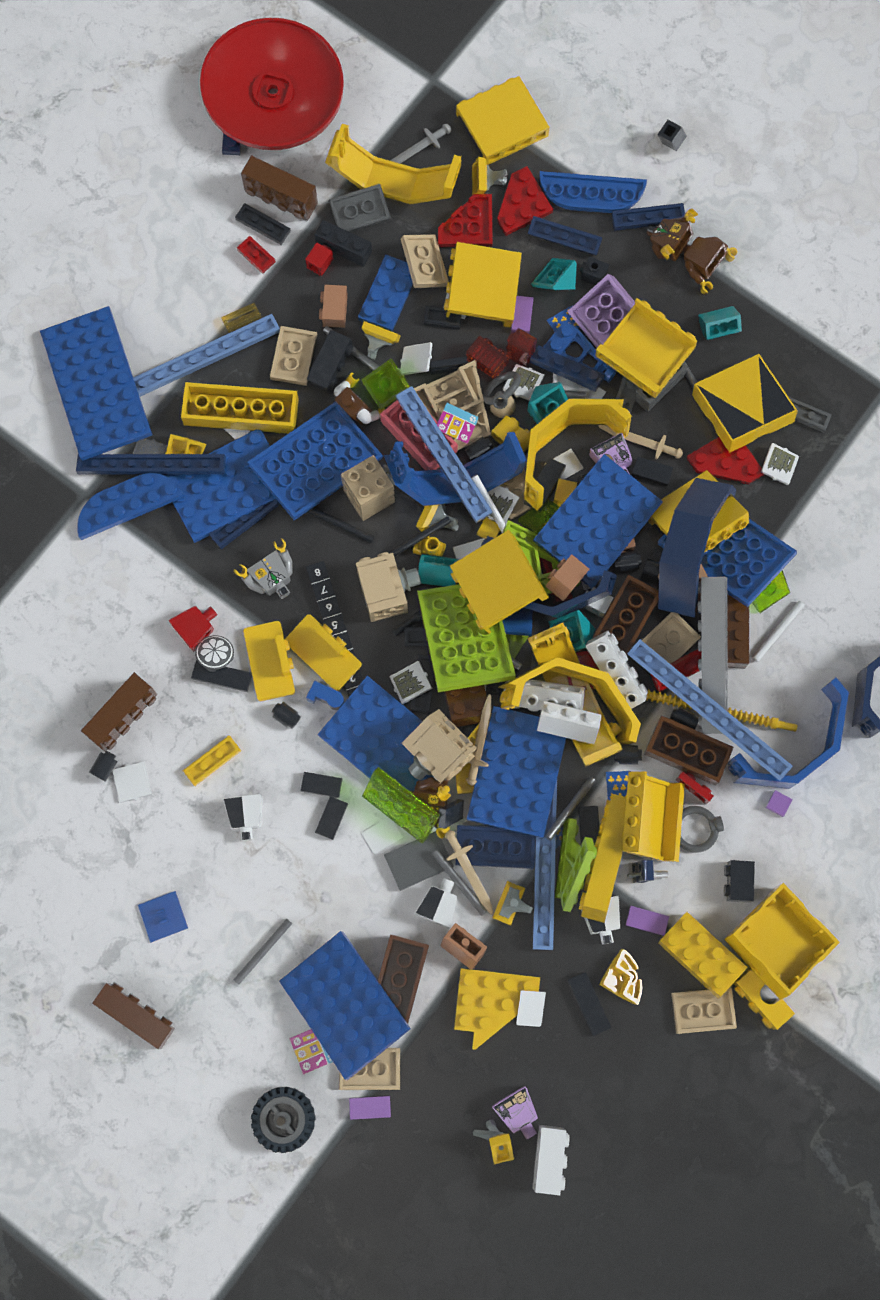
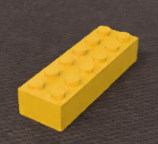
(239, 408)
(606, 863)

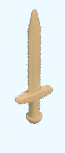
(660, 447)
(476, 761)
(460, 854)

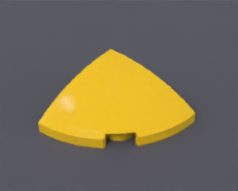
(184, 445)
(622, 978)

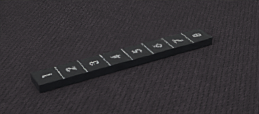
(331, 614)

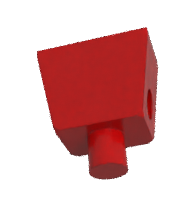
(194, 625)

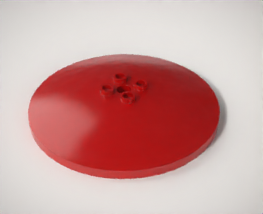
(266, 57)

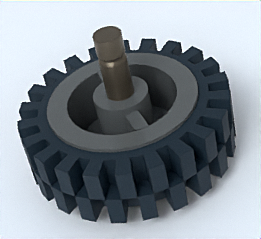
(283, 1119)

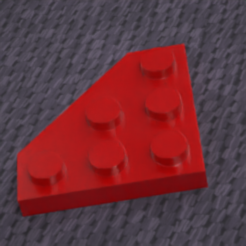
(522, 202)
(469, 223)
(717, 460)

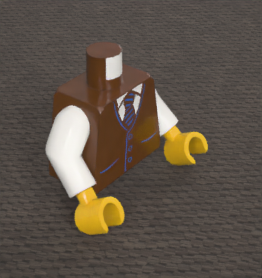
(353, 403)

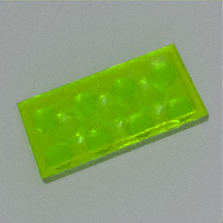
(400, 805)

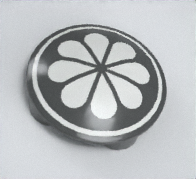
(214, 652)

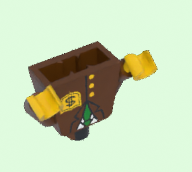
(672, 235)
(704, 257)
(435, 796)

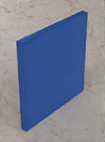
(519, 623)
(163, 916)

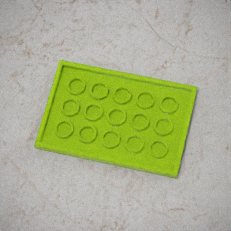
(458, 648)

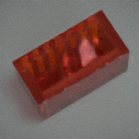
(521, 347)
(487, 357)

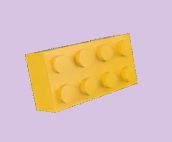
(702, 955)

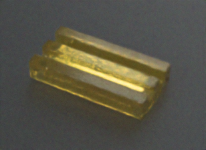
(243, 318)

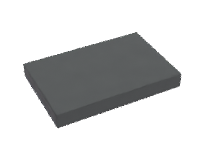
(360, 208)
(415, 861)

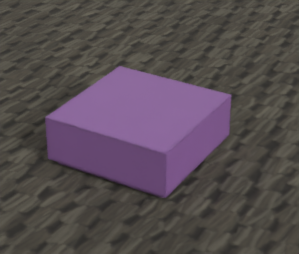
(778, 803)

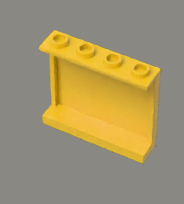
(503, 119)
(483, 282)
(647, 348)
(728, 520)
(497, 580)
(653, 817)

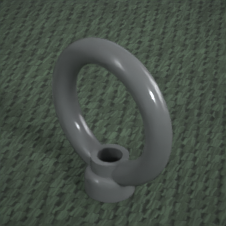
(501, 403)
(715, 824)

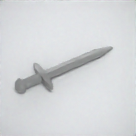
(431, 138)

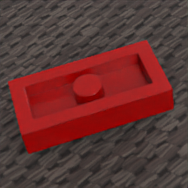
(256, 254)
(700, 791)

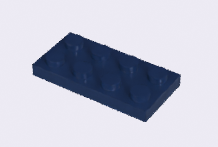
(497, 847)

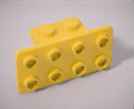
(323, 652)
(269, 661)

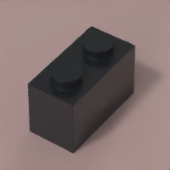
(739, 881)

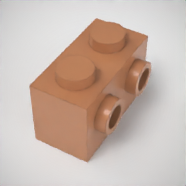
(334, 306)
(567, 576)
(463, 946)

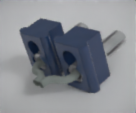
(644, 872)

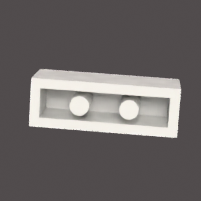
(569, 722)

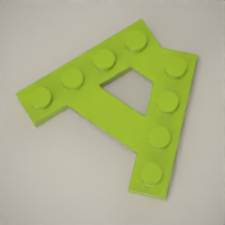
(532, 551)
(573, 864)

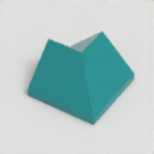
(557, 275)
(545, 400)
(579, 629)

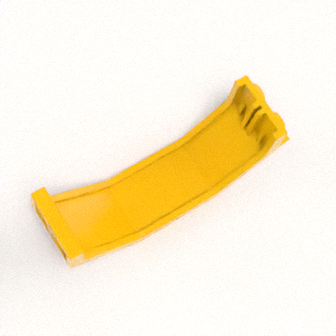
(396, 180)
(573, 411)
(557, 643)
(600, 680)

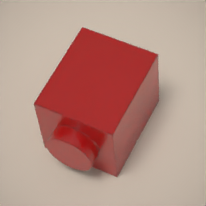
(319, 259)

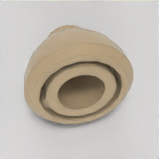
(508, 410)

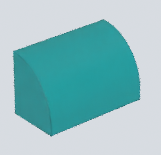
(720, 322)
(436, 570)

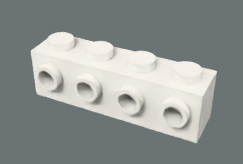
(613, 661)
(537, 692)

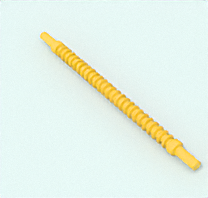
(773, 723)

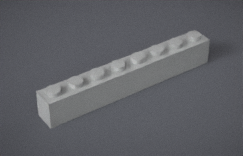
(713, 644)

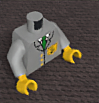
(270, 573)

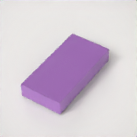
(522, 314)
(647, 920)
(370, 1107)

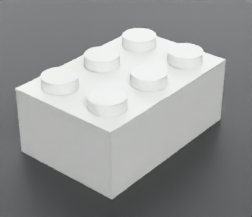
(550, 1160)

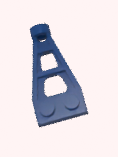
(565, 336)

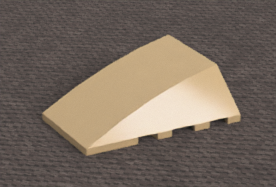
(462, 391)

